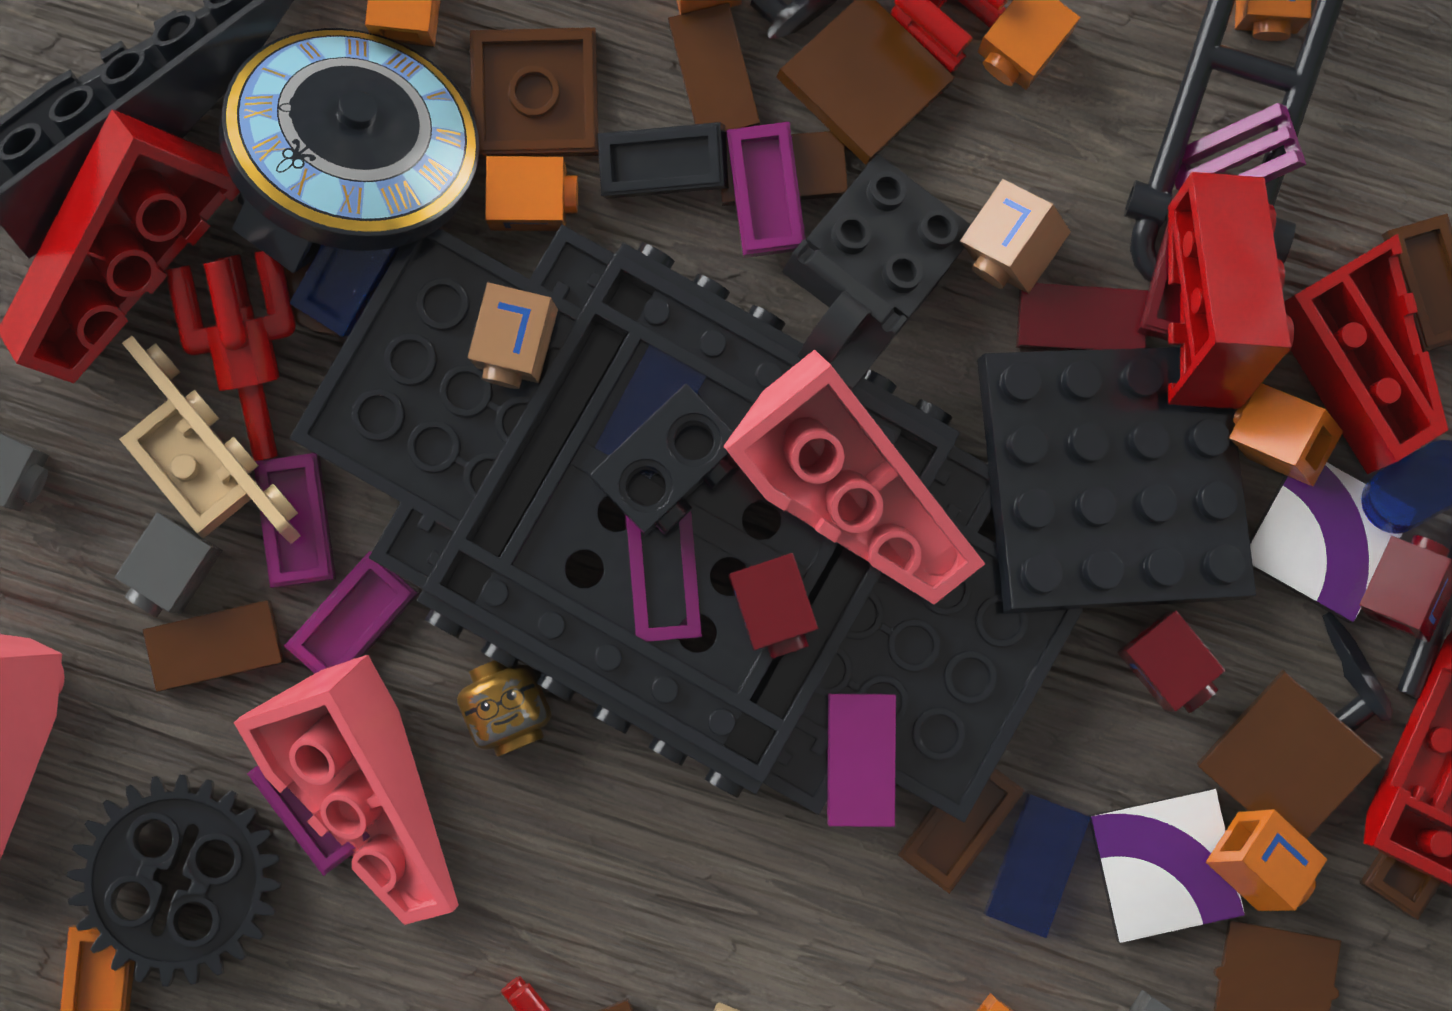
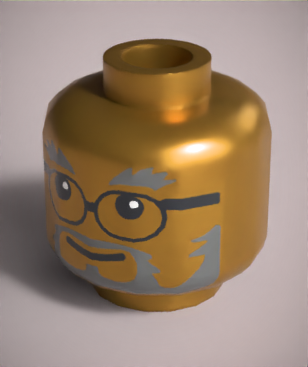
(504, 707)

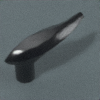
(789, 18)
(1356, 669)

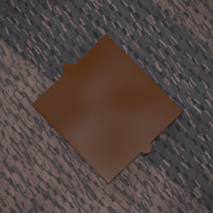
(1276, 970)

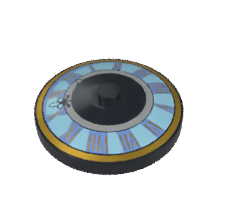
(348, 139)

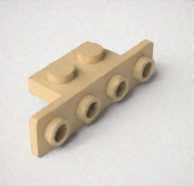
(189, 460)

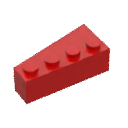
(110, 243)

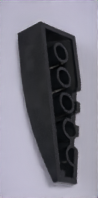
(160, 81)

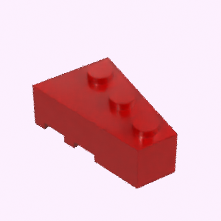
(1229, 290)
(1367, 359)

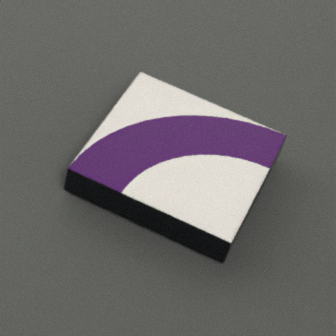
(1320, 541)
(1157, 865)

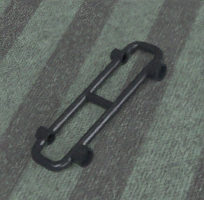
(1150, 201)

